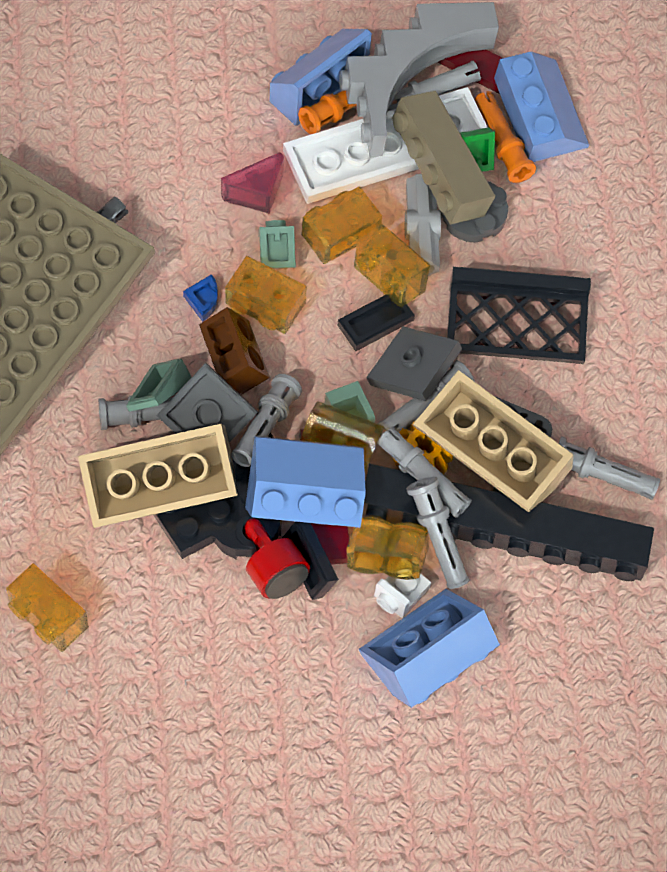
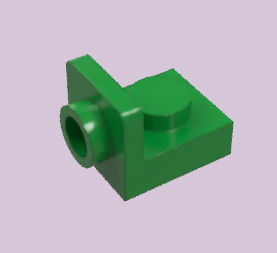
(482, 146)

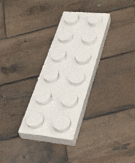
(340, 161)

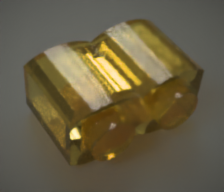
(388, 548)

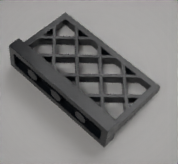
(526, 288)

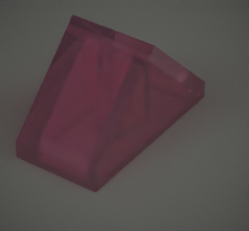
(255, 184)

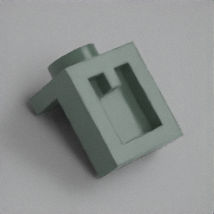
(277, 244)

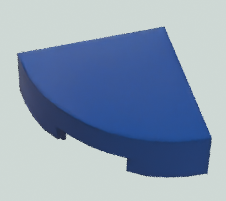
(202, 297)

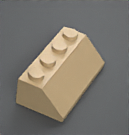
(495, 442)
(158, 475)

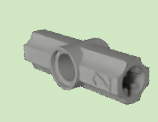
(422, 221)

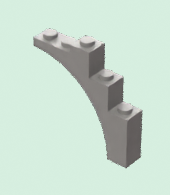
(432, 35)

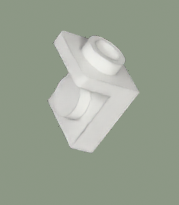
(400, 594)

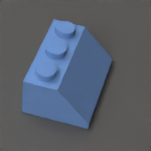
(317, 72)
(539, 106)
(306, 482)
(430, 647)

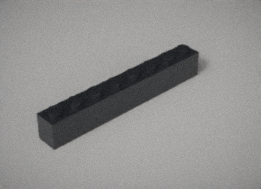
(545, 532)

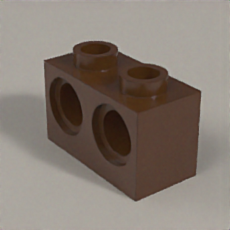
(234, 350)

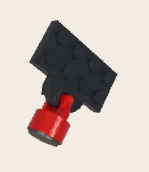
(273, 564)

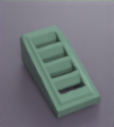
(159, 384)

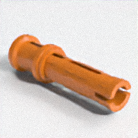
(327, 110)
(509, 148)

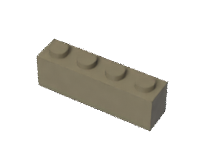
(442, 157)

